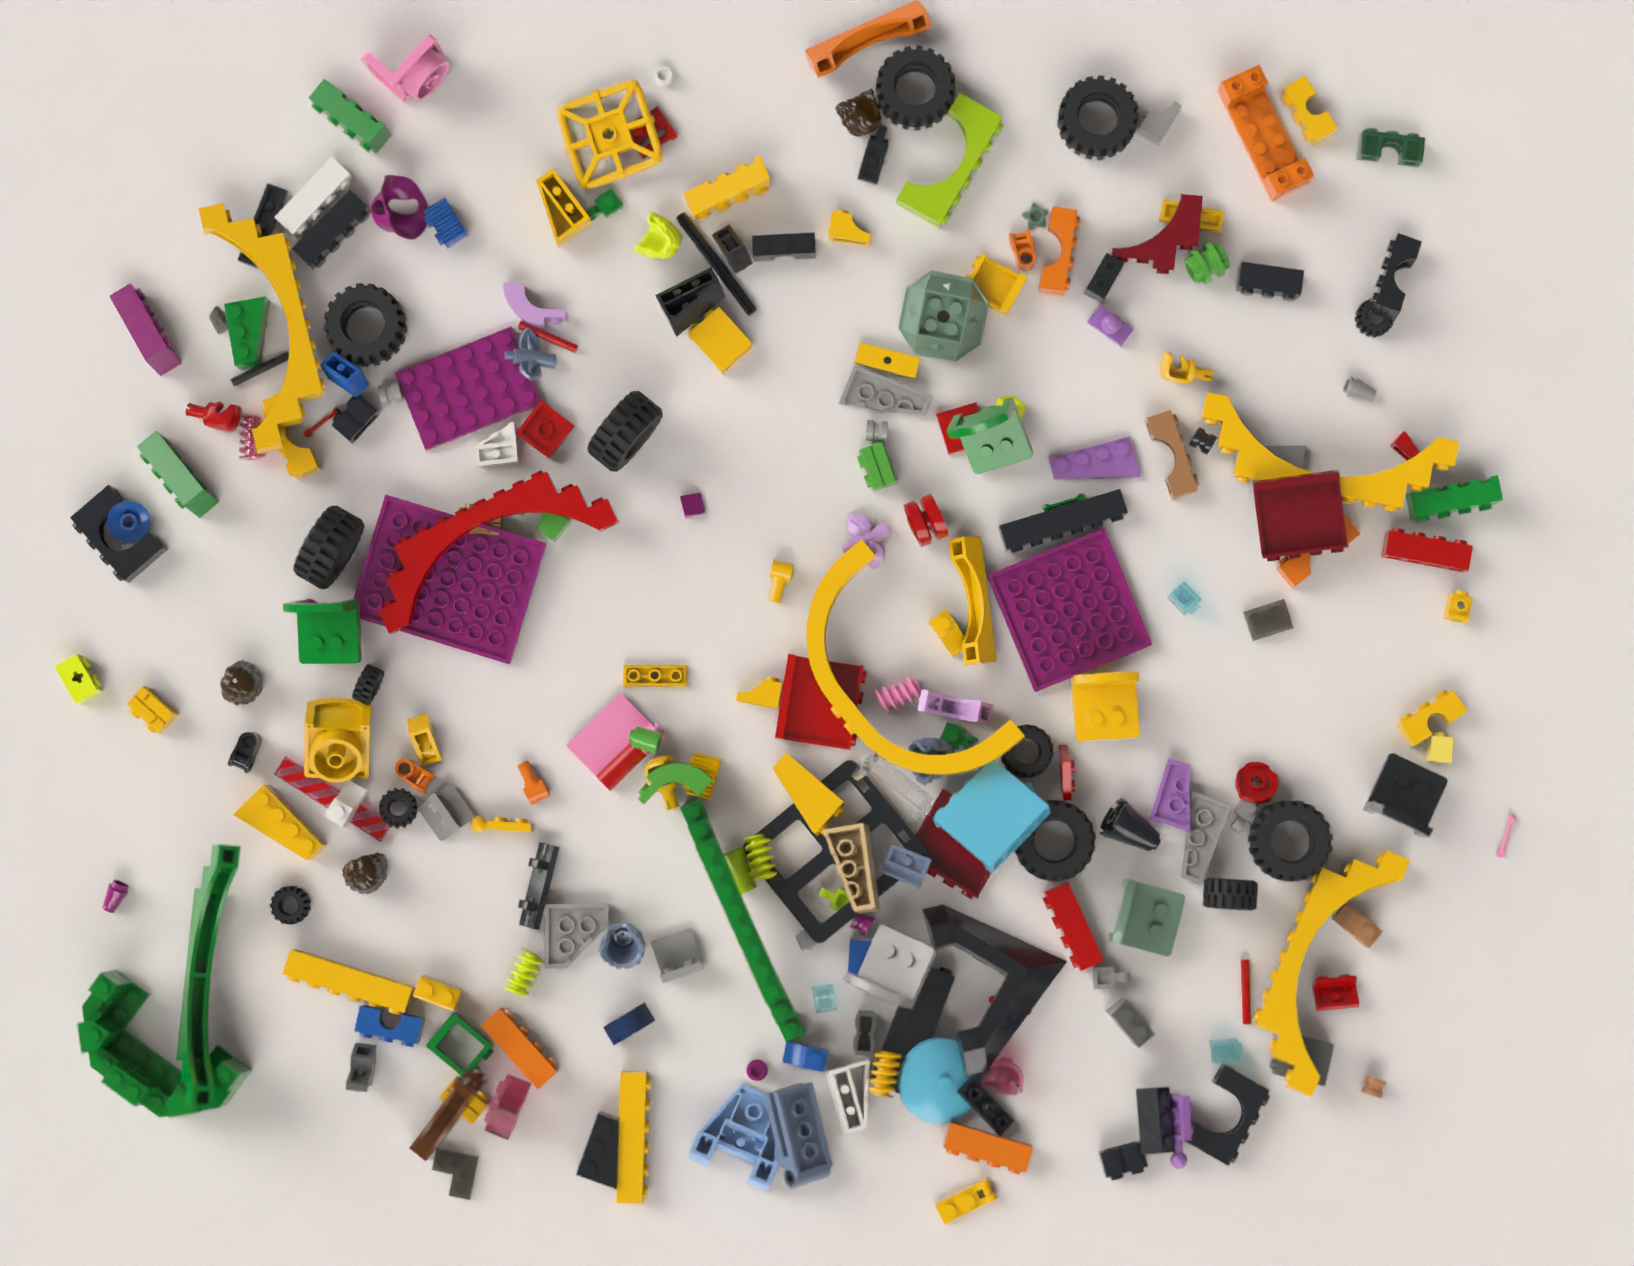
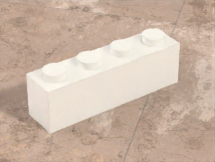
(314, 198)

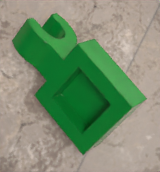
(606, 203)

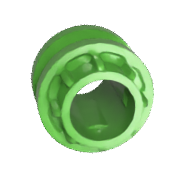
(1204, 264)

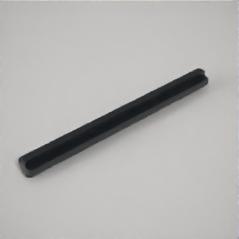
(717, 265)

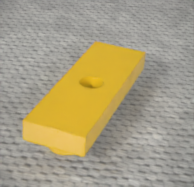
(900, 364)
(668, 675)

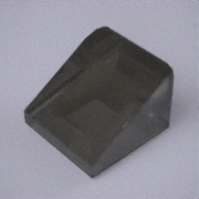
(219, 320)

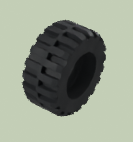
(915, 61)
(1103, 91)
(346, 305)
(625, 431)
(328, 547)
(1318, 834)
(1079, 856)

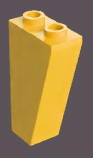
(810, 796)

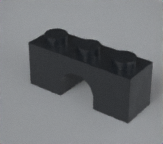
(779, 245)

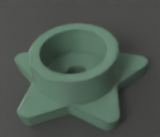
(1041, 214)

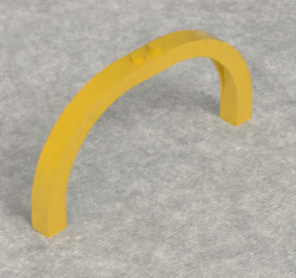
(822, 603)

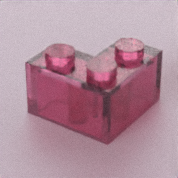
(506, 1107)

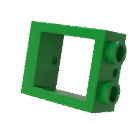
(454, 1019)

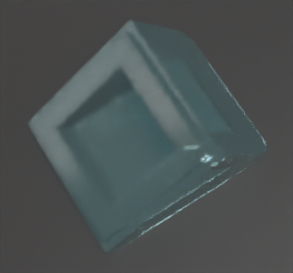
(824, 998)

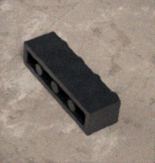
(331, 230)

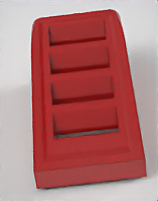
(1404, 446)

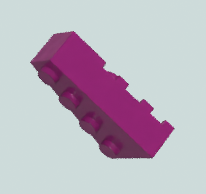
(144, 329)

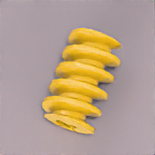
(884, 1073)

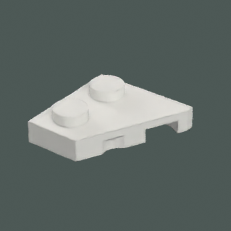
(498, 448)

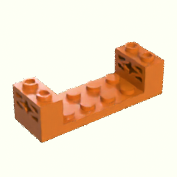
(1263, 134)

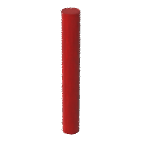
(549, 337)
(1245, 989)

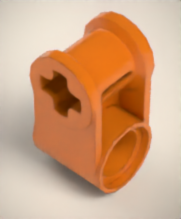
(1023, 246)
(415, 775)

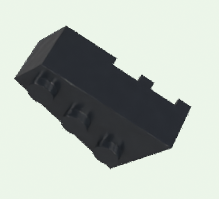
(601, 1152)

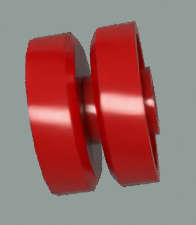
(923, 521)

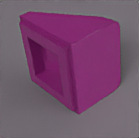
(692, 504)

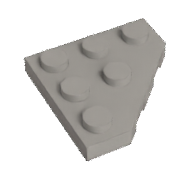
(571, 930)

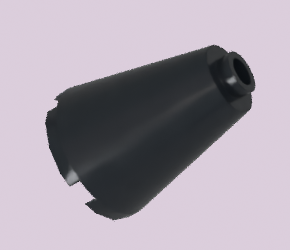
(1129, 827)

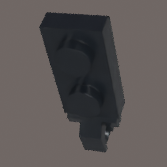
(874, 157)

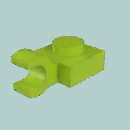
(837, 899)

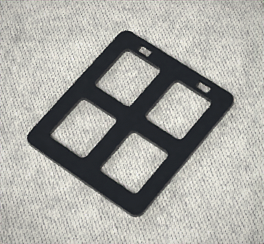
(788, 888)

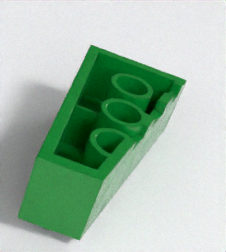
(350, 116)
(1454, 499)

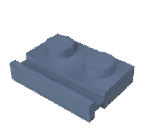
(906, 866)

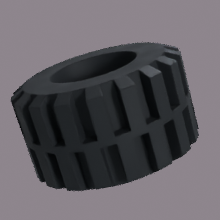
(1040, 764)
(1230, 894)

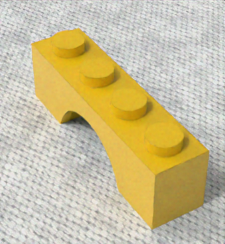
(301, 461)

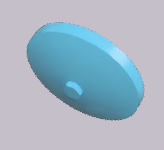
(931, 1081)

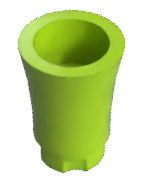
(739, 867)

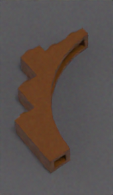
(449, 1113)

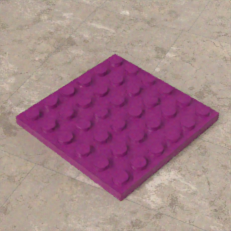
(1069, 610)

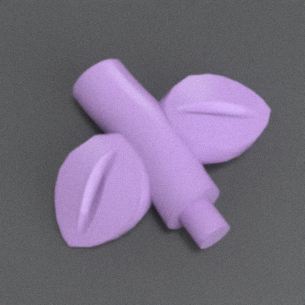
(861, 528)

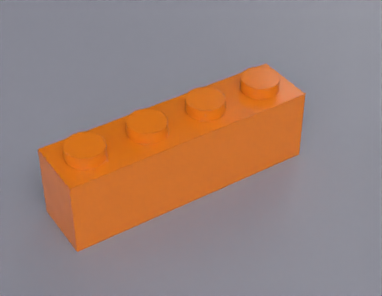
(520, 1048)
(987, 1146)

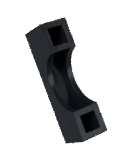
(1389, 298)

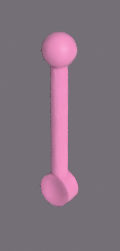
(1500, 852)

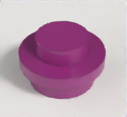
(757, 1070)

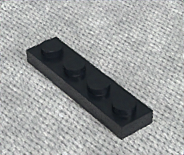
(268, 208)

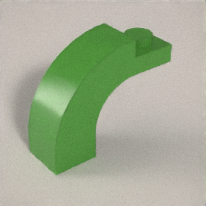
(674, 772)

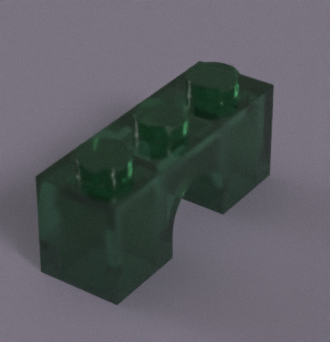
(1409, 146)

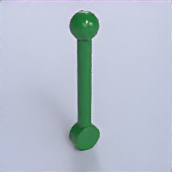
(1046, 507)

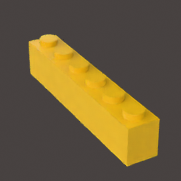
(348, 980)
(632, 1137)

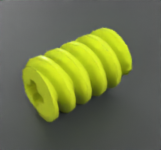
(760, 858)
(524, 973)

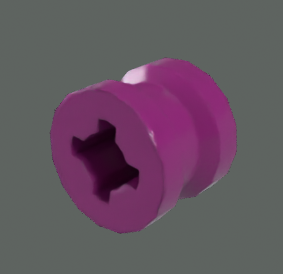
(862, 923)

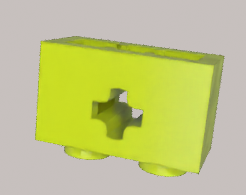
(68, 672)

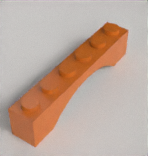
(900, 22)

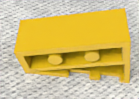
(562, 208)

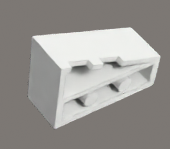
(850, 1094)

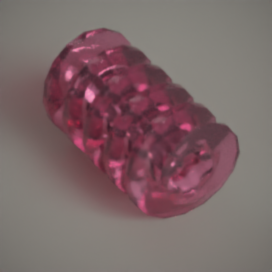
(250, 448)

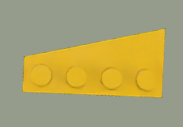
(728, 189)
(275, 819)

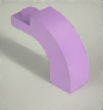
(955, 708)

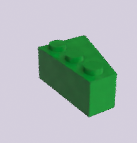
(246, 330)

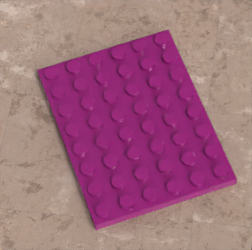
(471, 595)

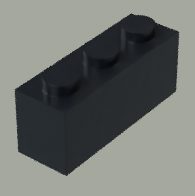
(1269, 281)
(1155, 1120)

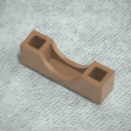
(1164, 430)

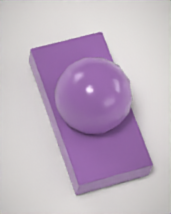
(1110, 325)

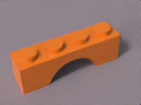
(1062, 226)
(1298, 569)

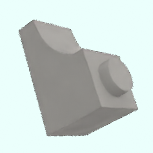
(1157, 123)

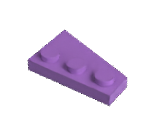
(1173, 797)

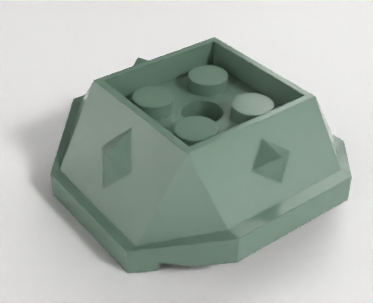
(950, 293)

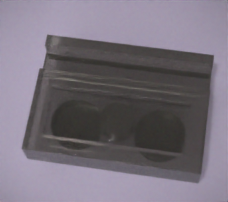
(1268, 620)

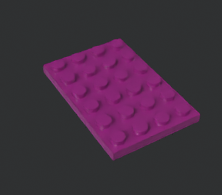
(466, 389)

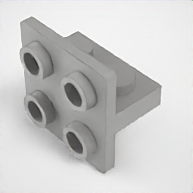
(446, 812)

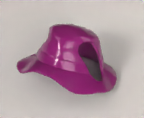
(404, 225)

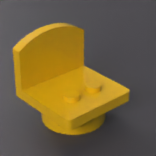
(1105, 706)
(337, 739)

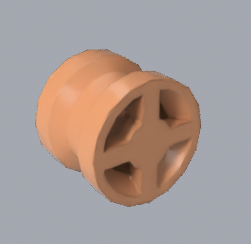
(1373, 1086)

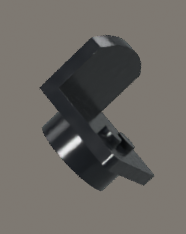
(1406, 794)

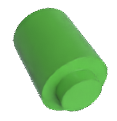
(645, 739)

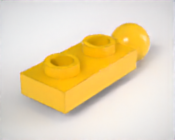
(480, 824)

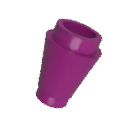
(114, 896)

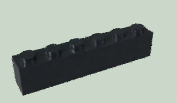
(1063, 520)

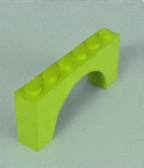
(936, 200)

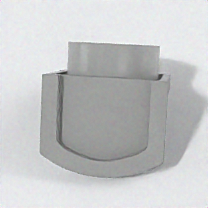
(894, 967)

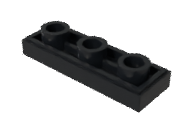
(978, 1098)

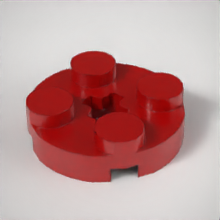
(1248, 791)

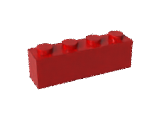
(1427, 551)
(1073, 926)

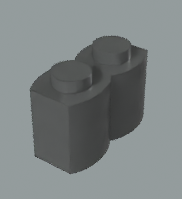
(865, 1026)

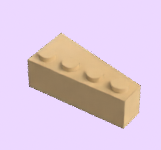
(855, 864)

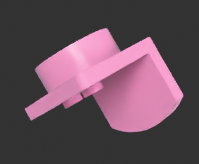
(416, 75)

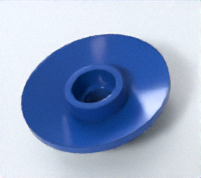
(128, 531)

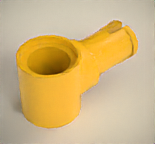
(780, 575)

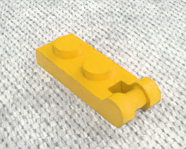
(965, 1201)

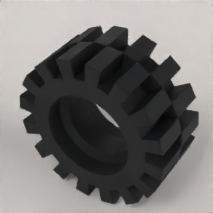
(1368, 328)
(368, 684)
(398, 795)
(277, 905)

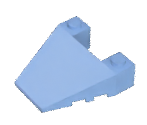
(744, 1131)

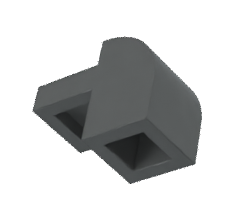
(361, 1067)

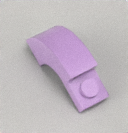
(517, 299)

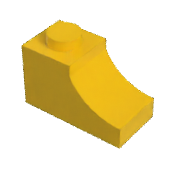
(844, 230)
(947, 632)
(765, 695)
(424, 739)

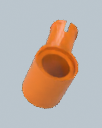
(534, 787)

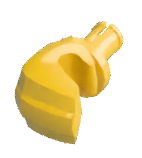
(1184, 371)
(668, 789)

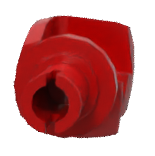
(225, 421)

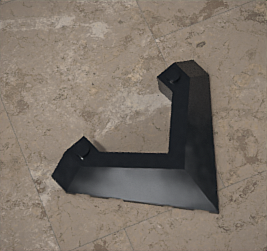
(1026, 973)

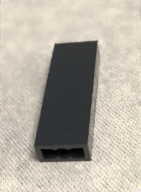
(918, 1024)

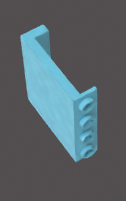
(992, 815)

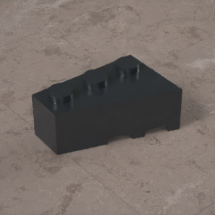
(690, 300)

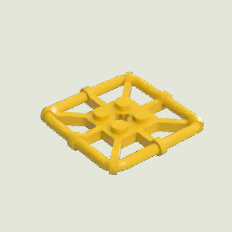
(621, 140)

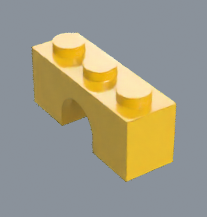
(1314, 127)
(1415, 727)

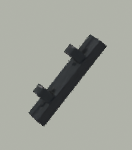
(538, 885)

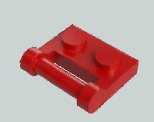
(641, 134)

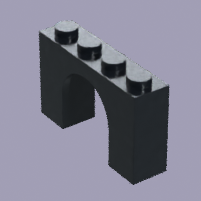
(92, 521)
(1251, 1098)

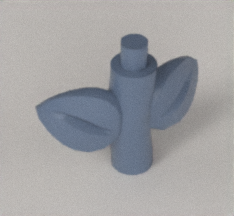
(530, 356)

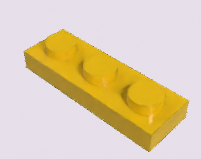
(1210, 220)

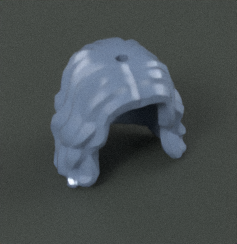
(930, 746)
(622, 949)

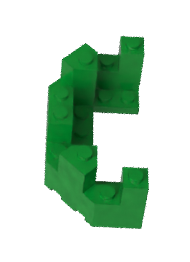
(132, 1066)

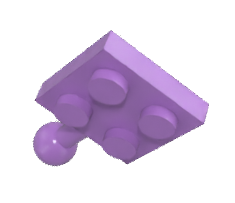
(1182, 1127)

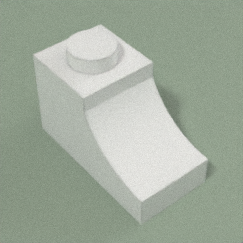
(346, 804)

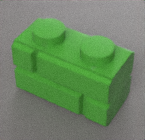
(877, 466)

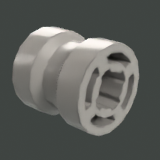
(390, 393)
(876, 431)

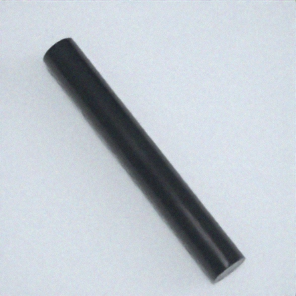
(260, 369)

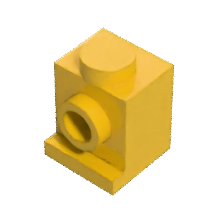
(1455, 614)

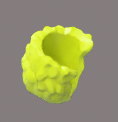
(661, 239)

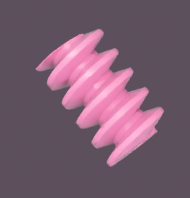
(899, 693)

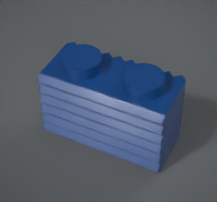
(445, 223)
(344, 374)

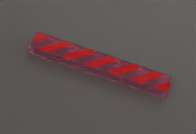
(325, 793)

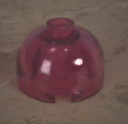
(1004, 1077)

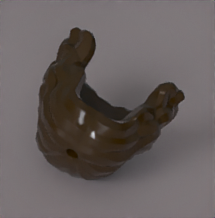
(860, 114)
(247, 685)
(373, 875)

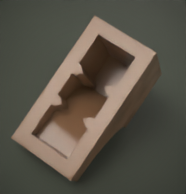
(1357, 925)

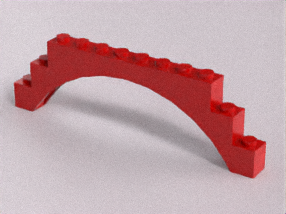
(424, 550)

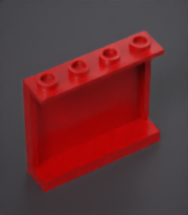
(806, 710)

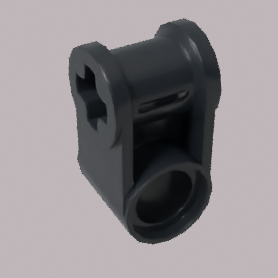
(244, 752)

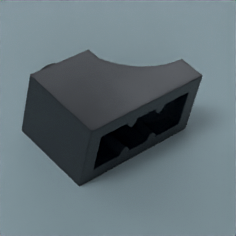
(732, 249)

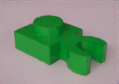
(955, 736)

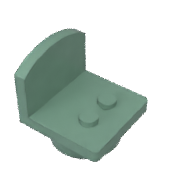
(1148, 918)

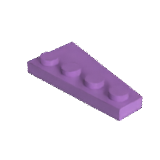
(1104, 460)

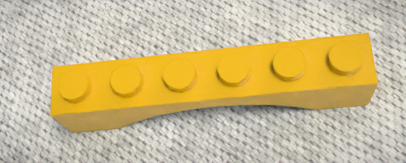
(968, 559)

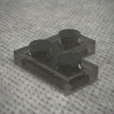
(462, 1167)

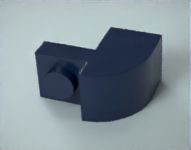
(629, 1023)

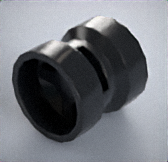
(1203, 440)

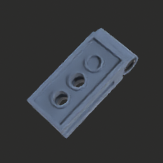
(799, 1134)

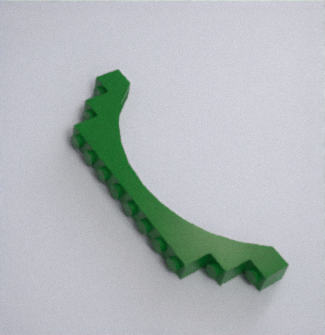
(741, 921)
(193, 1029)

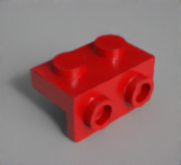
(1335, 992)

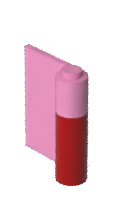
(605, 743)

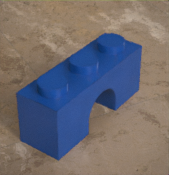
(370, 1023)

